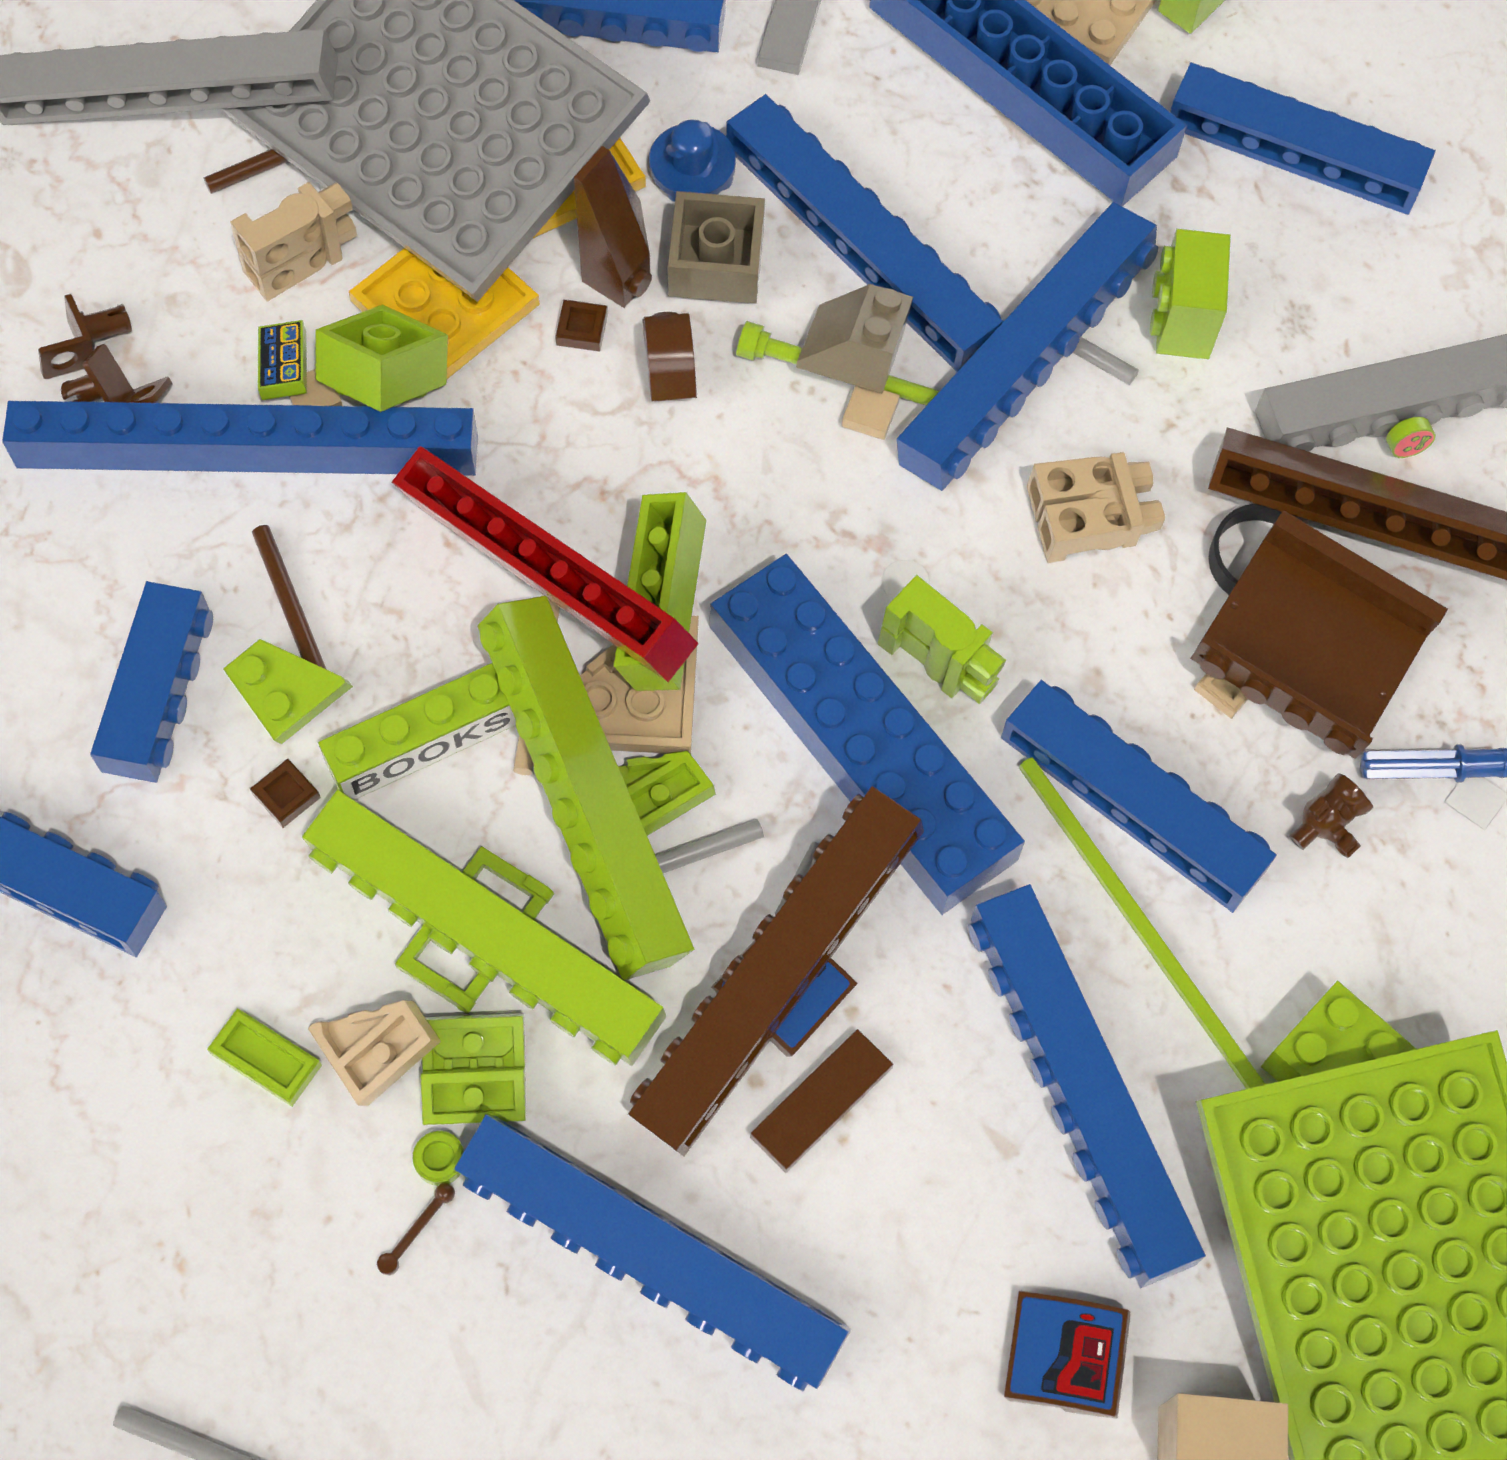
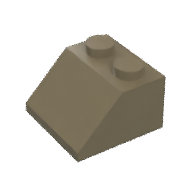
(857, 336)

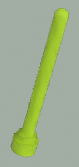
(757, 343)

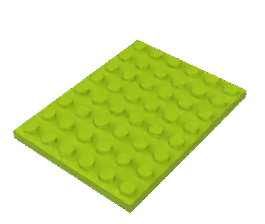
(1376, 1248)

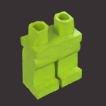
(941, 640)

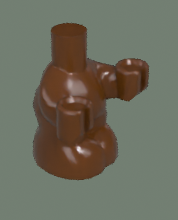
(1330, 813)

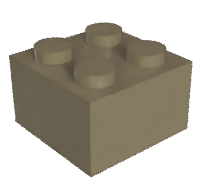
(716, 247)

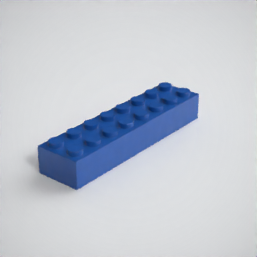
(1047, 87)
(864, 728)

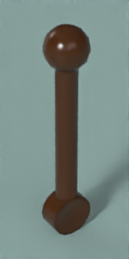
(388, 1262)

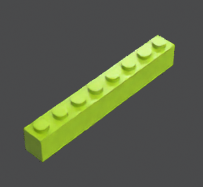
(584, 787)
(484, 928)

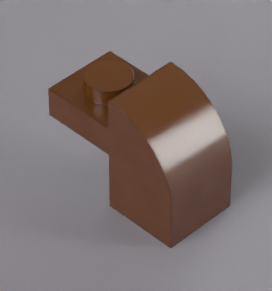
(670, 356)

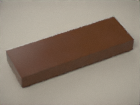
(821, 1100)

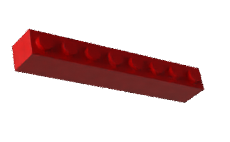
(547, 564)

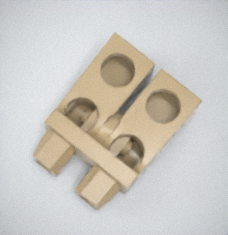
(294, 238)
(1092, 504)

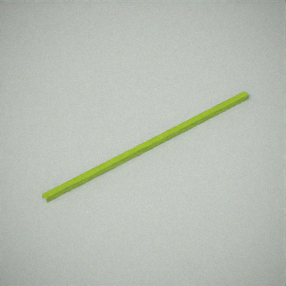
(1141, 925)

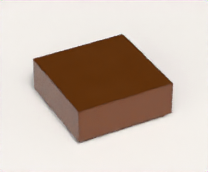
(581, 325)
(285, 793)

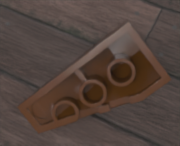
(611, 231)

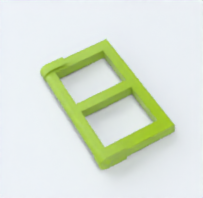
(466, 999)

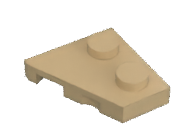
(375, 1047)

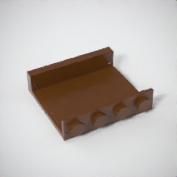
(1318, 634)

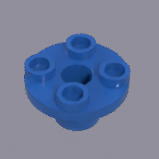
(692, 159)

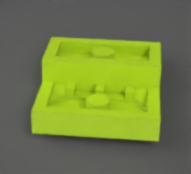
(475, 1070)

